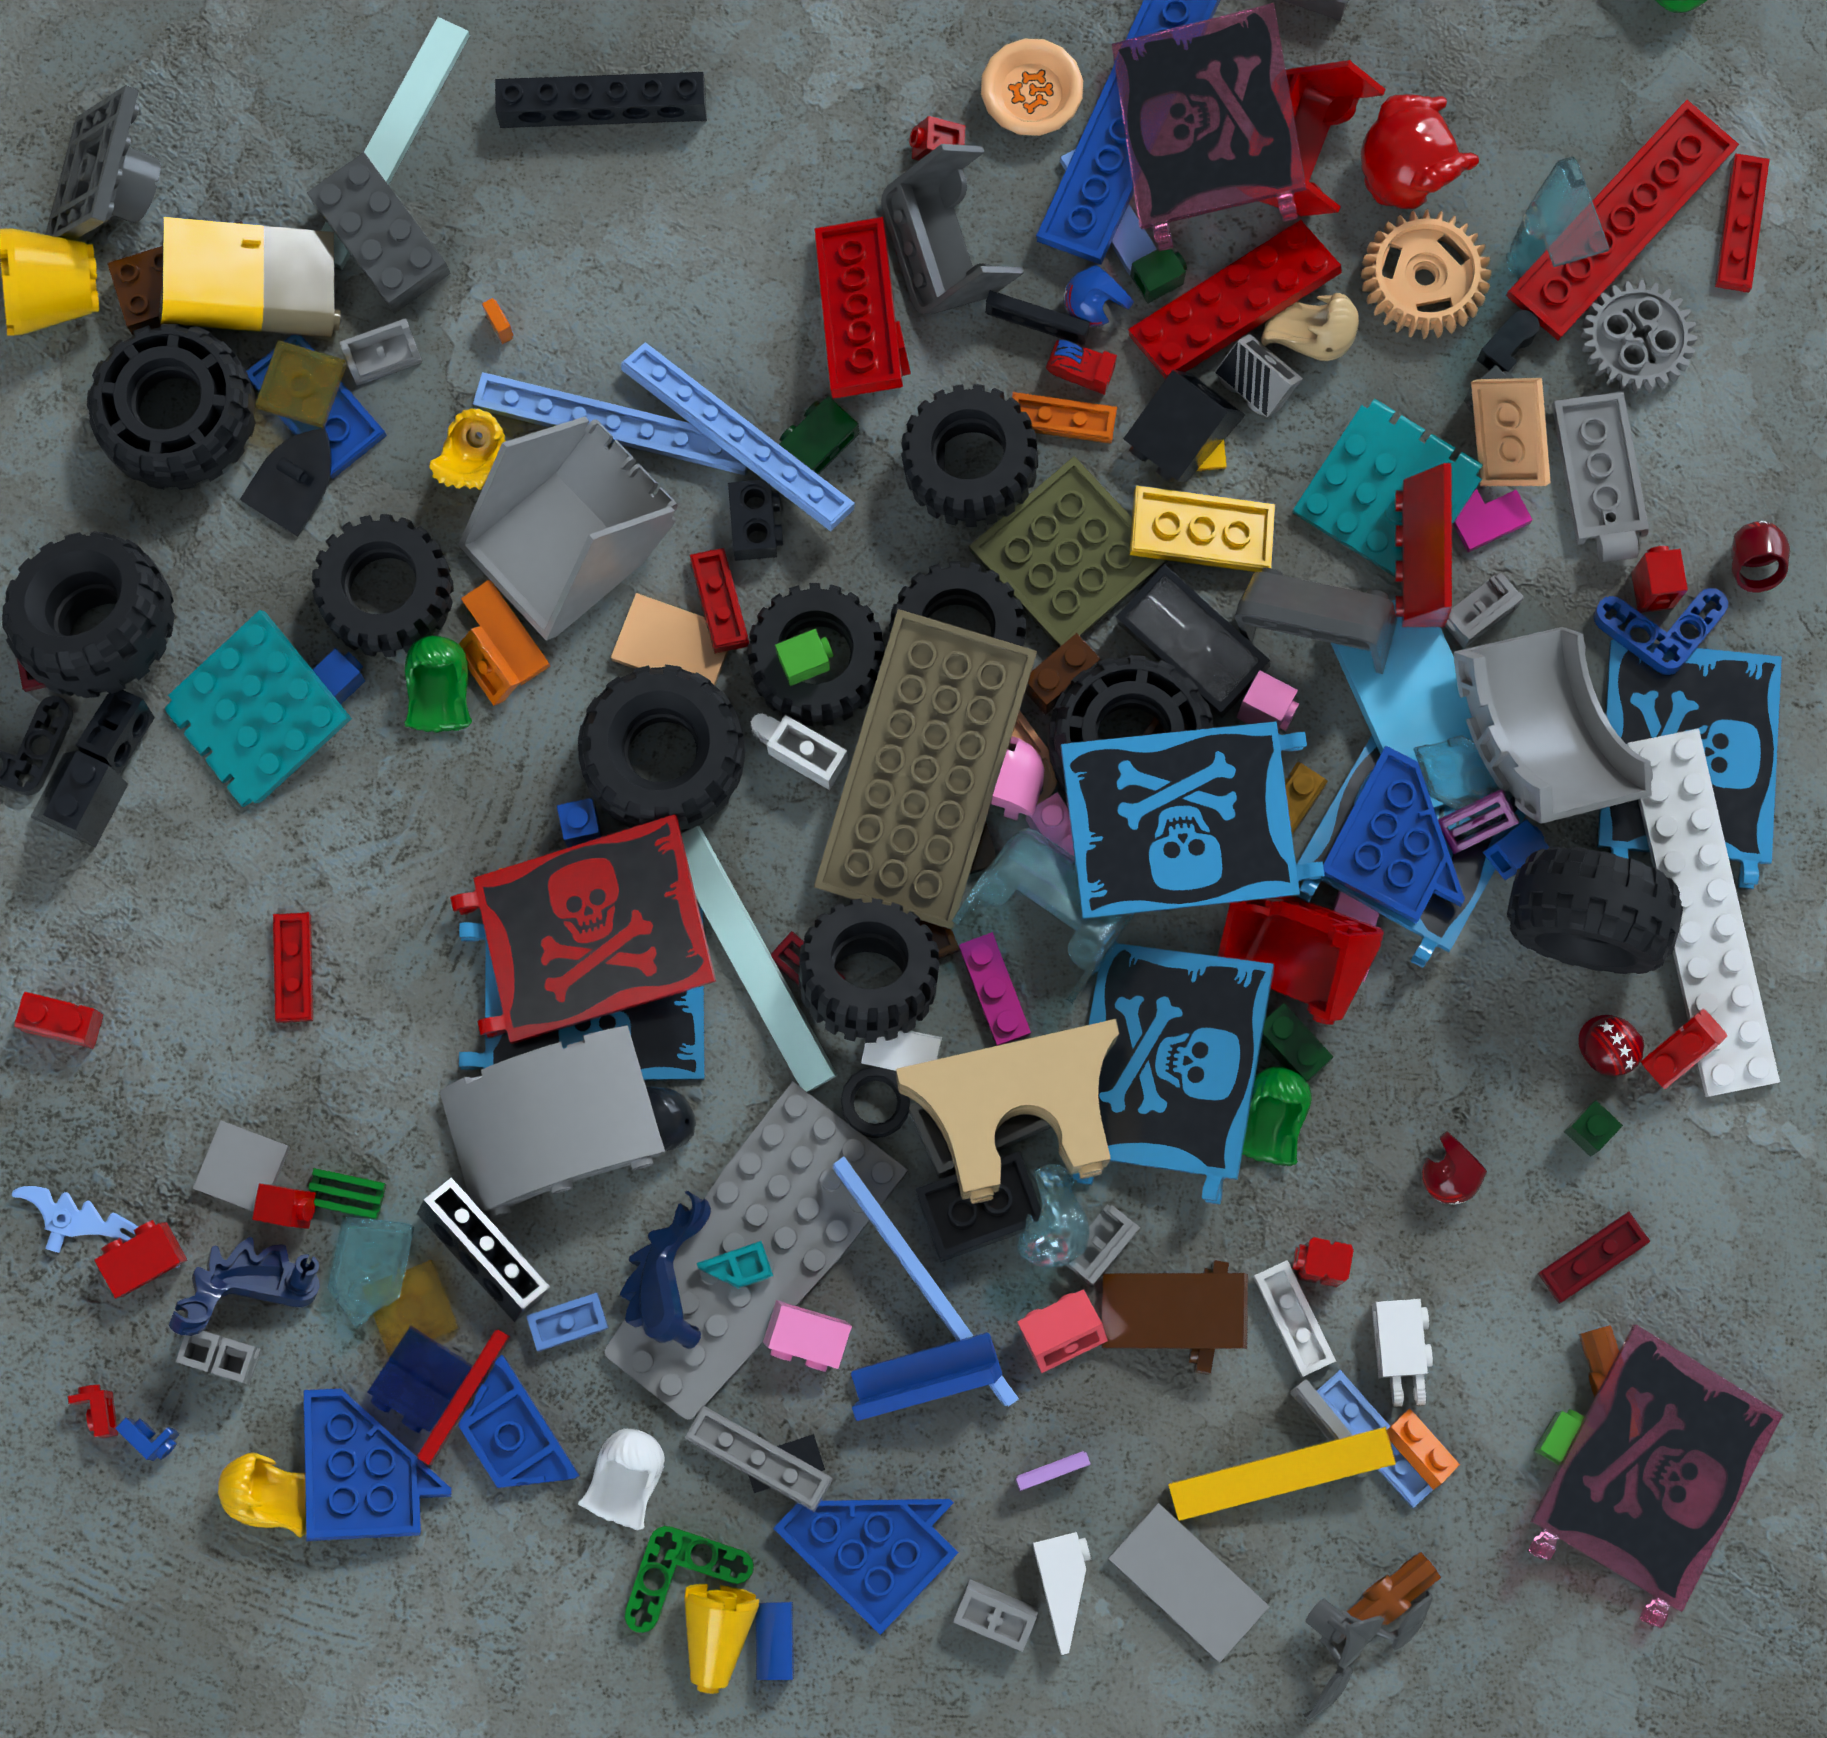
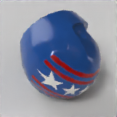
(1089, 291)

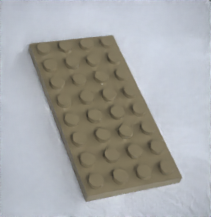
(925, 768)

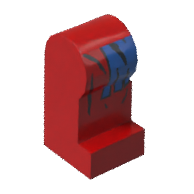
(1082, 365)

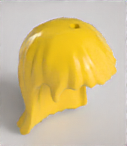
(465, 455)
(263, 1494)

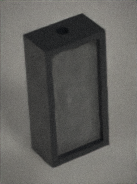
(1194, 639)

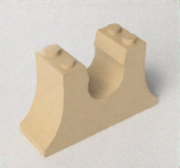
(1036, 1076)

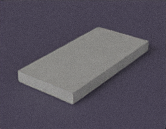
(1188, 1582)

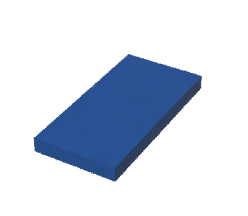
(349, 424)

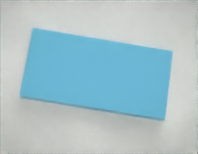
(1414, 697)

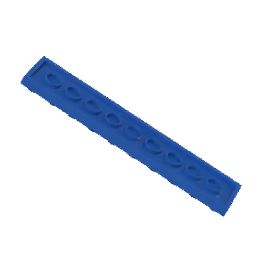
(1099, 173)

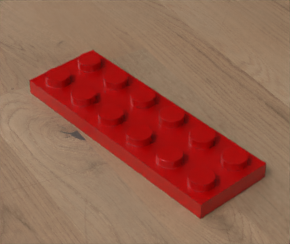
(1235, 300)
(858, 308)

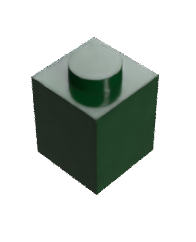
(1158, 273)
(1593, 1128)

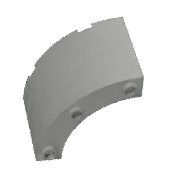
(1545, 726)
(551, 1120)

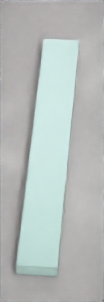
(410, 107)
(755, 964)

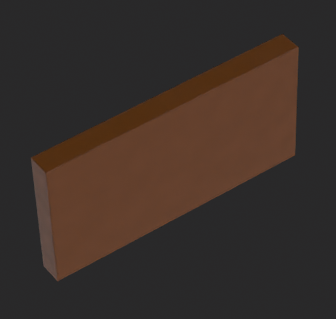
(1175, 1310)

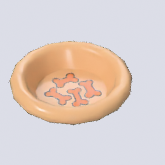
(1032, 87)

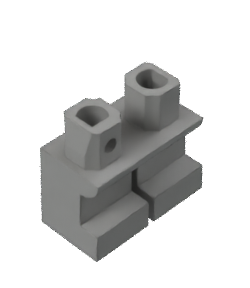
(219, 1356)

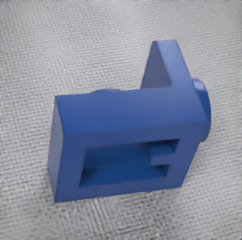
(140, 1436)

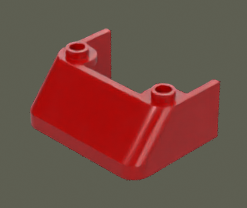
(1322, 98)

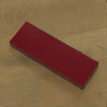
(1594, 1257)

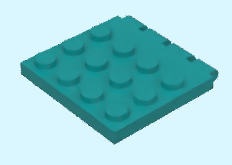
(1358, 481)
(256, 710)

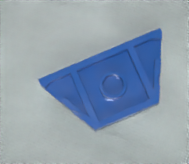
(513, 1434)

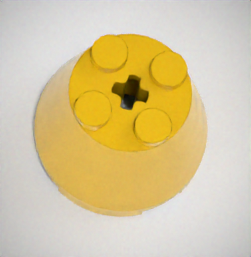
(45, 280)

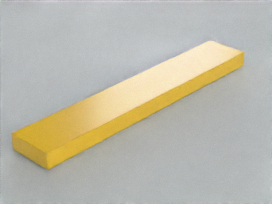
(1282, 1473)

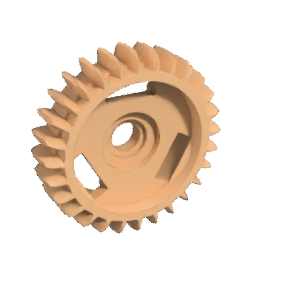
(1420, 250)

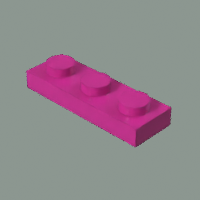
(994, 989)

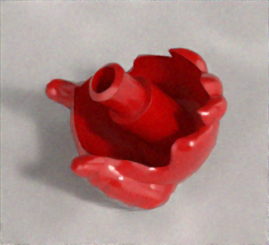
(1411, 152)

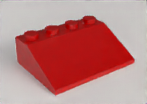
(1425, 548)

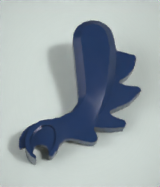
(250, 1275)
(653, 1284)

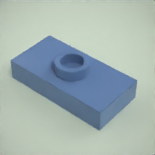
(567, 1322)

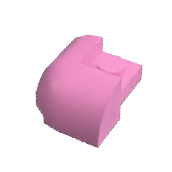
(1019, 780)

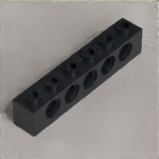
(600, 99)

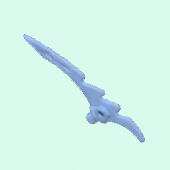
(66, 1220)

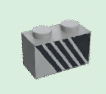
(1257, 376)

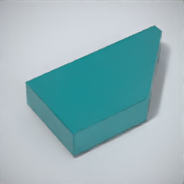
(739, 1266)

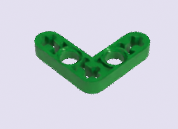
(682, 1557)

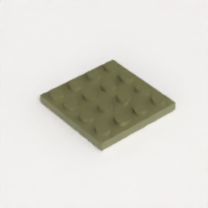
(1066, 553)

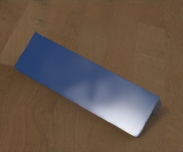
(925, 1376)

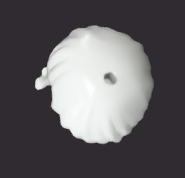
(625, 1478)

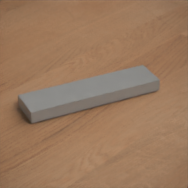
(758, 1458)

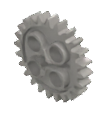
(1609, 348)

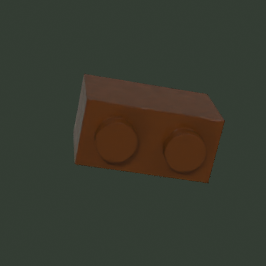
(1058, 670)

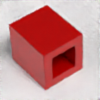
(284, 1206)

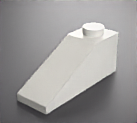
(1062, 1577)

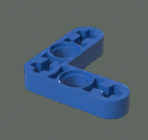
(1670, 640)

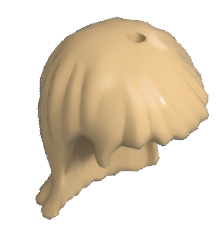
(1314, 330)

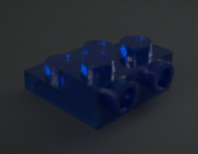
(418, 1380)

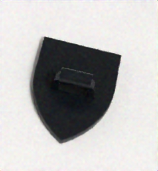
(292, 480)

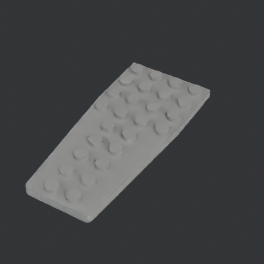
(769, 1192)

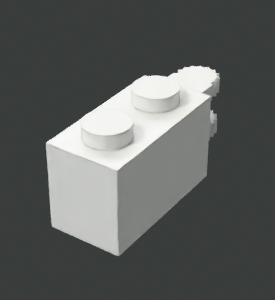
(800, 748)
(1402, 1346)

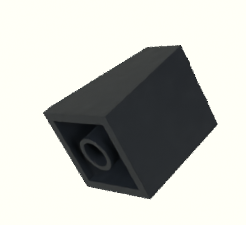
(1182, 426)
(80, 797)

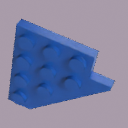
(1394, 842)
(359, 1473)
(872, 1550)

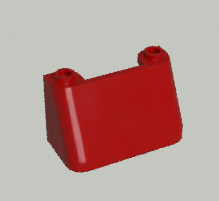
(1313, 949)

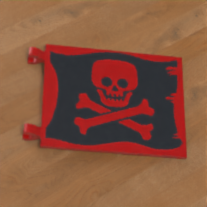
(591, 930)

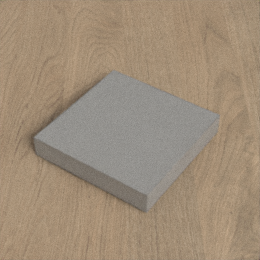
(238, 1164)

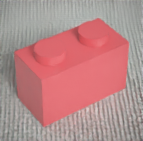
(1062, 1330)

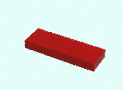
(719, 600)
(293, 967)

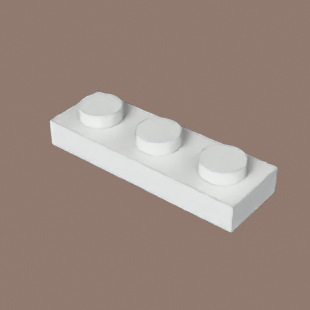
(1294, 1318)

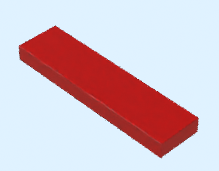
(1742, 223)
(463, 1397)

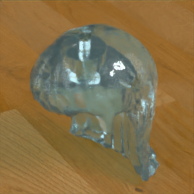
(1062, 1226)

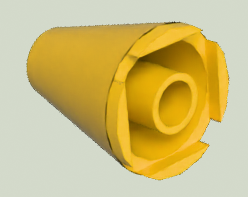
(716, 1632)

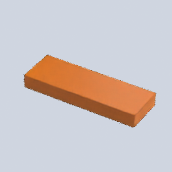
(1068, 417)
(505, 631)

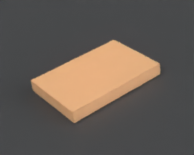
(1511, 432)
(666, 635)

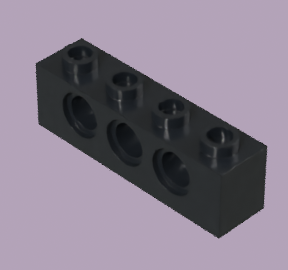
(482, 1249)

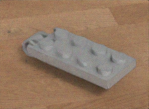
(1601, 473)

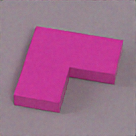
(1486, 522)

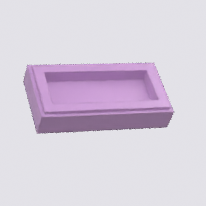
(1052, 1470)

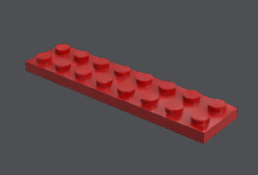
(1631, 215)

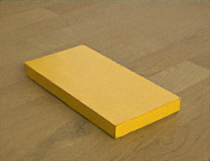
(1202, 529)

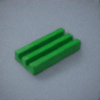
(377, 1200)

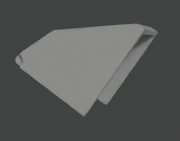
(564, 521)

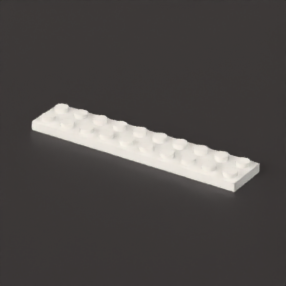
(1712, 939)

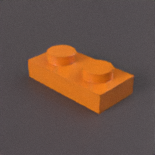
(488, 666)
(1421, 1449)

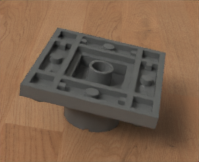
(103, 171)

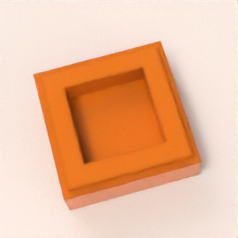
(498, 320)

